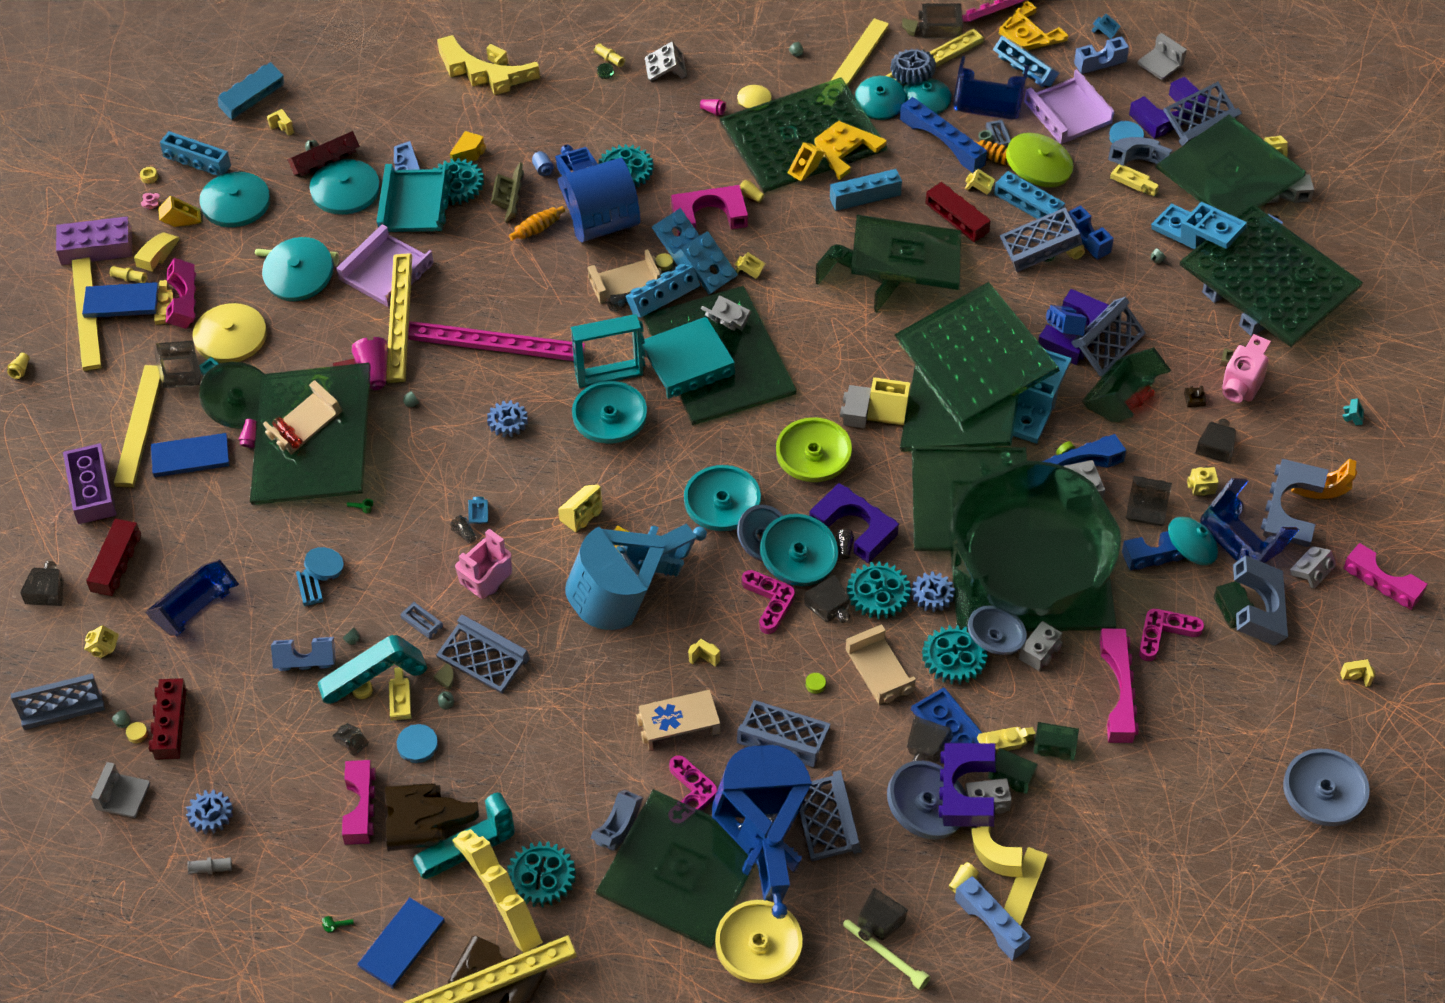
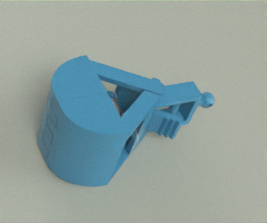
(611, 585)

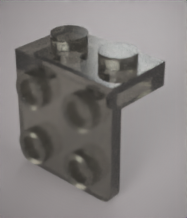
(1148, 501)

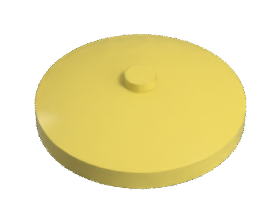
(229, 333)
(756, 943)

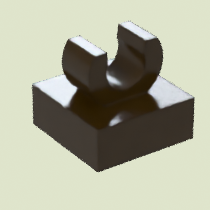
(1195, 397)

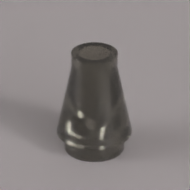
(617, 301)
(462, 528)
(844, 542)

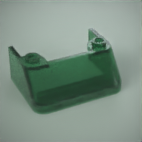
(843, 255)
(1122, 381)

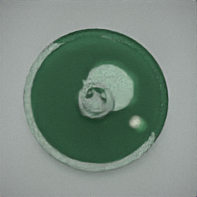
(231, 393)

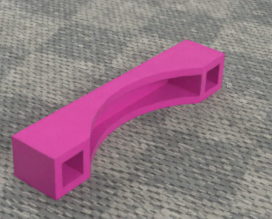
(1114, 650)

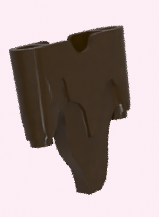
(420, 815)
(483, 954)

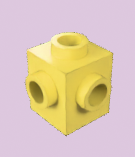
(1203, 481)
(101, 641)

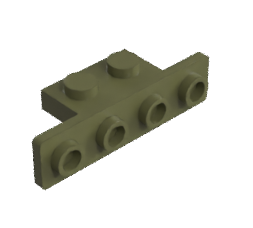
(506, 192)

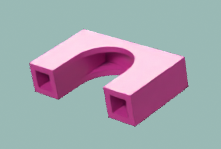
(725, 198)

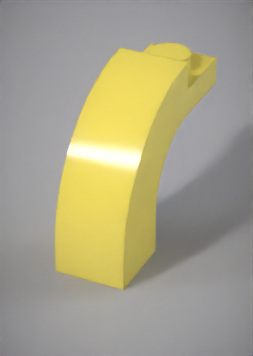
(997, 858)

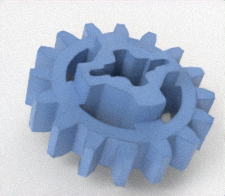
(507, 418)
(933, 591)
(210, 812)

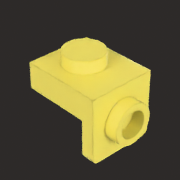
(704, 650)

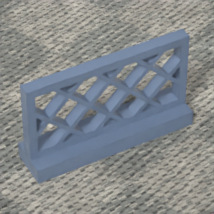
(1197, 129)
(1045, 249)
(1103, 322)
(488, 638)
(53, 709)
(759, 737)
(845, 818)

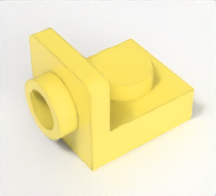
(497, 55)
(280, 120)
(1278, 143)
(980, 181)
(750, 265)
(1358, 669)

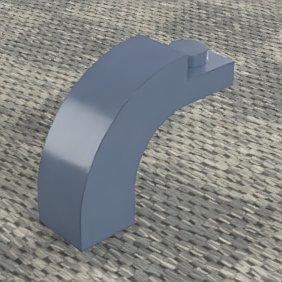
(1137, 148)
(619, 822)

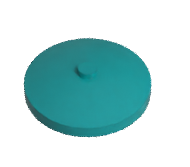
(344, 186)
(234, 199)
(298, 269)
(609, 412)
(720, 496)
(798, 549)

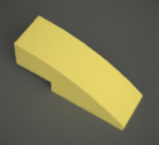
(155, 251)

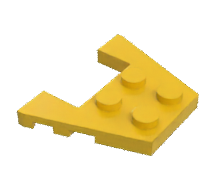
(1027, 34)
(843, 139)

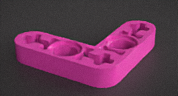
(775, 595)
(1163, 624)
(697, 791)

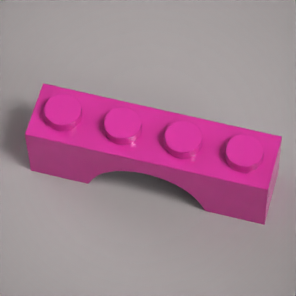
(181, 277)
(1404, 590)
(357, 824)

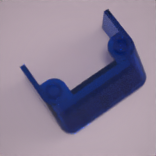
(989, 97)
(1233, 535)
(191, 596)

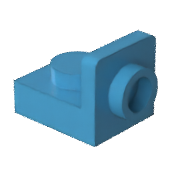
(1106, 25)
(478, 510)

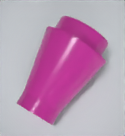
(714, 106)
(248, 434)

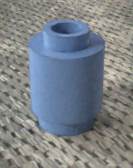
(542, 163)

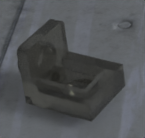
(351, 738)

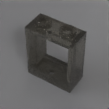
(940, 30)
(183, 350)

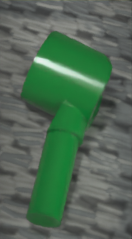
(365, 505)
(329, 924)

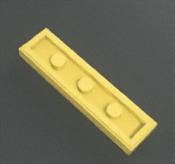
(1025, 886)

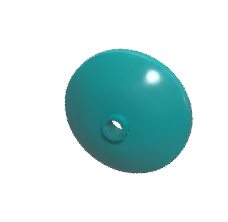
(932, 94)
(880, 104)
(1193, 540)

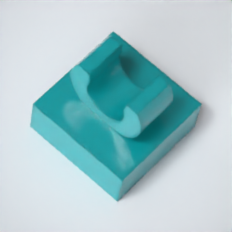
(1354, 412)

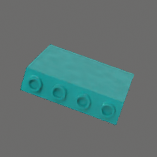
(414, 199)
(688, 357)

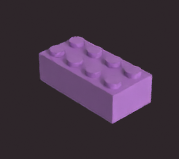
(94, 239)
(89, 483)

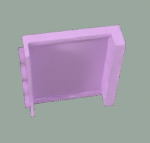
(1070, 108)
(371, 265)

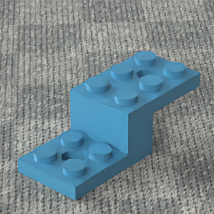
(1199, 225)
(694, 250)
(1039, 401)

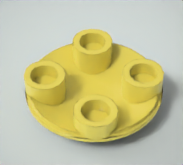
(753, 96)

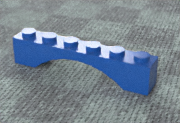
(965, 149)
(1103, 452)

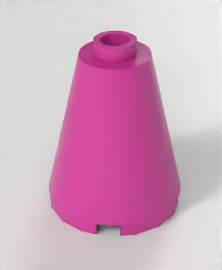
(376, 354)

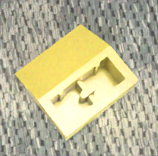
(888, 401)
(581, 507)

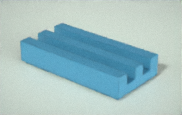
(312, 601)

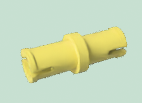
(609, 55)
(128, 274)

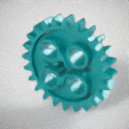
(637, 161)
(465, 181)
(878, 590)
(954, 655)
(561, 876)

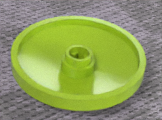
(1039, 159)
(813, 449)

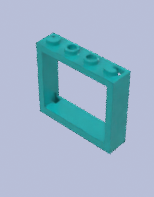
(613, 371)

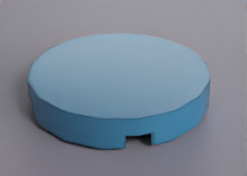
(1124, 130)
(323, 563)
(417, 743)

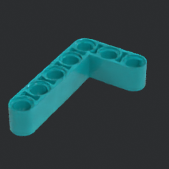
(370, 664)
(495, 830)

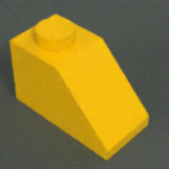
(468, 147)
(806, 161)
(178, 213)

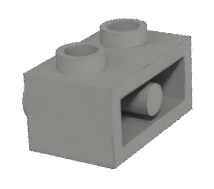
(856, 406)
(1040, 646)
(993, 788)

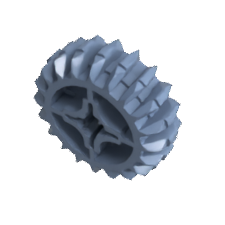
(913, 66)

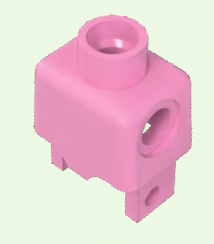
(1245, 382)
(485, 566)

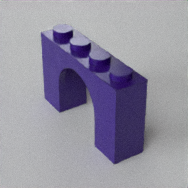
(1155, 120)
(1059, 342)
(844, 502)
(957, 761)

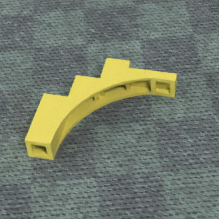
(479, 72)
(499, 885)

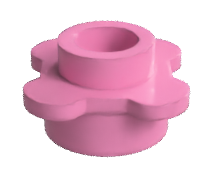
(150, 200)

